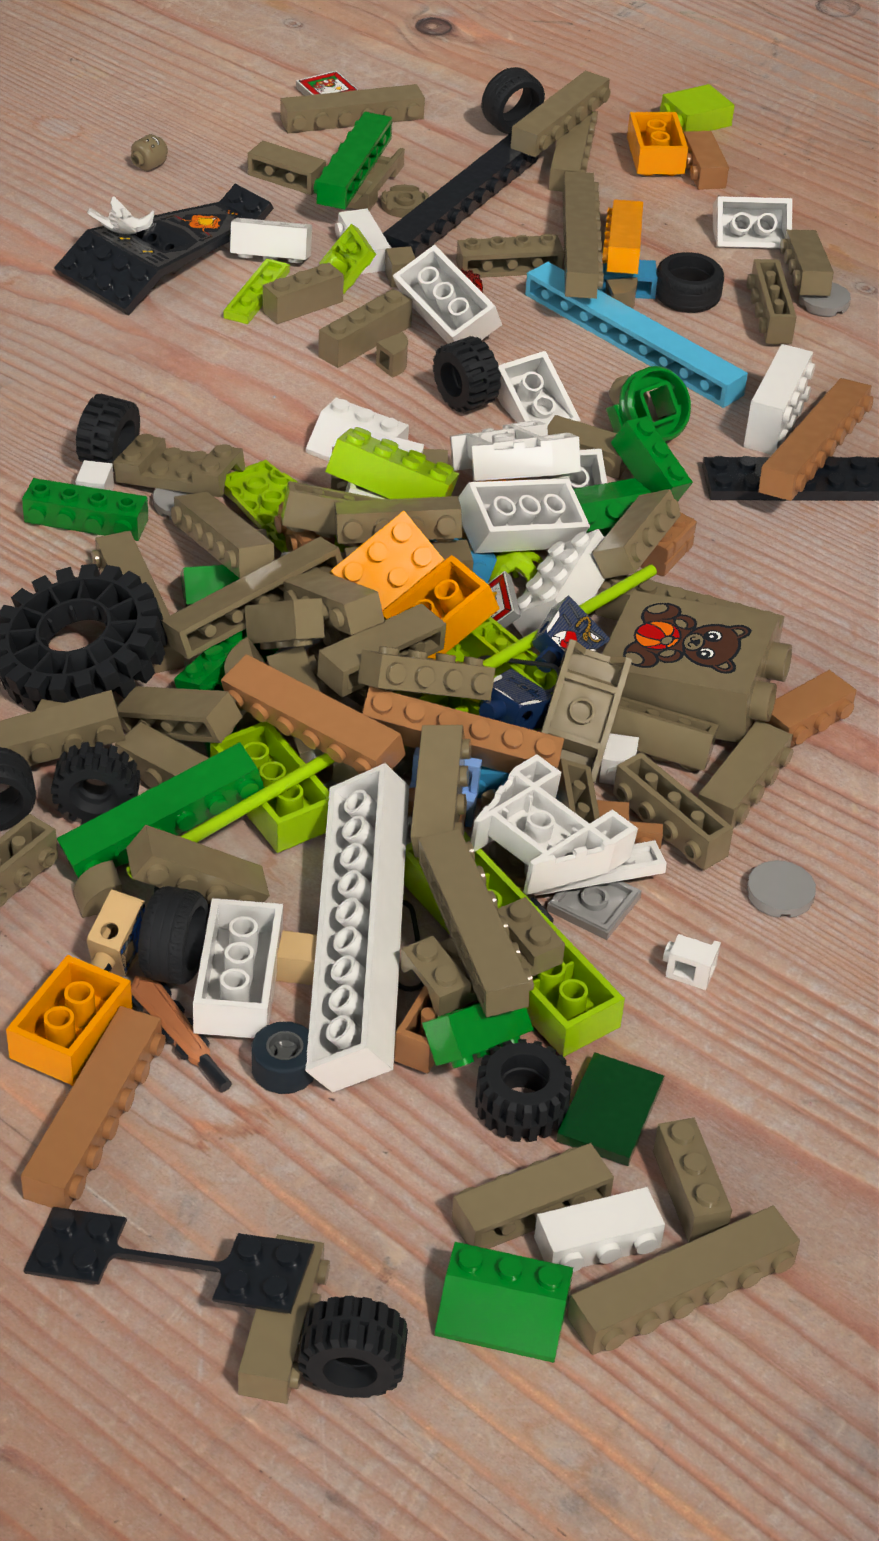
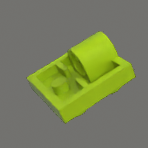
(350, 255)

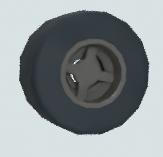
(281, 1057)

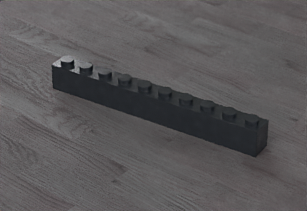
(459, 198)

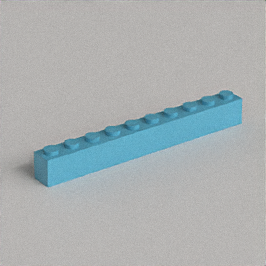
(639, 336)

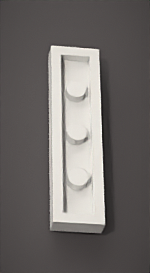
(644, 861)

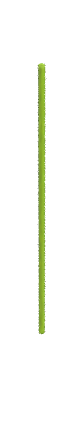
(323, 761)

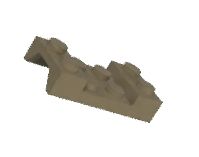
(383, 169)
(153, 465)
(585, 703)
(444, 973)

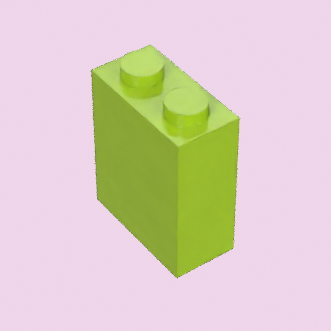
(699, 108)

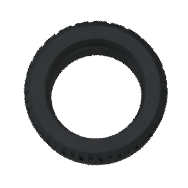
(501, 89)
(689, 282)
(20, 797)
(173, 935)

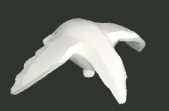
(121, 220)

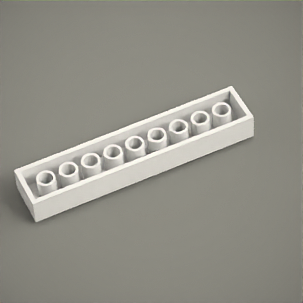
(359, 930)

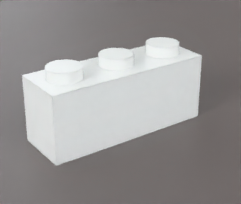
(365, 222)
(271, 239)
(600, 1230)

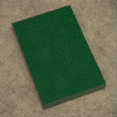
(611, 1108)

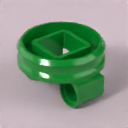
(668, 399)

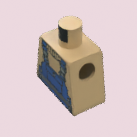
(116, 933)

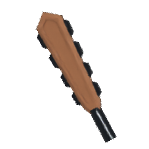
(156, 1000)

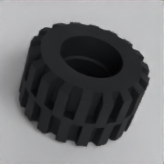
(466, 374)
(106, 428)
(518, 1112)
(353, 1347)

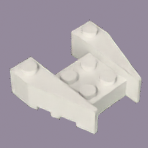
(516, 452)
(547, 833)

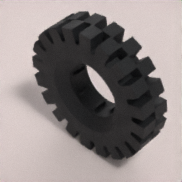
(112, 662)

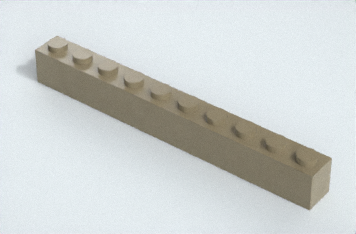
(582, 235)

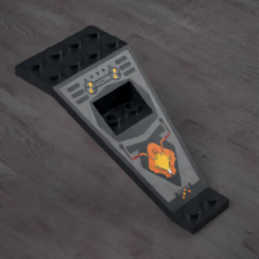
(128, 266)

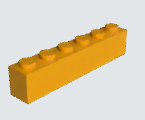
(623, 236)

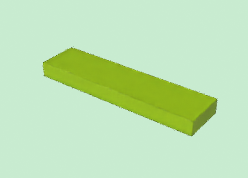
(250, 297)

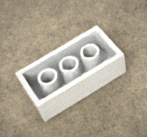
(446, 297)
(779, 399)
(520, 514)
(565, 571)
(237, 968)

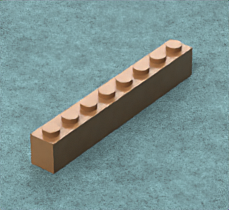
(815, 439)

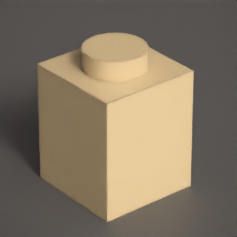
(296, 957)

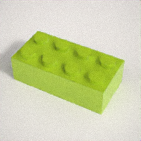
(387, 469)
(294, 814)

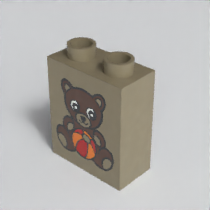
(701, 660)

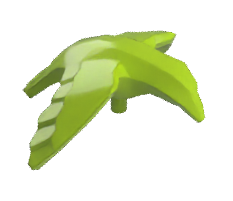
(516, 562)

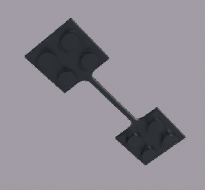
(255, 1274)

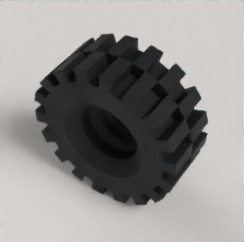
(99, 763)

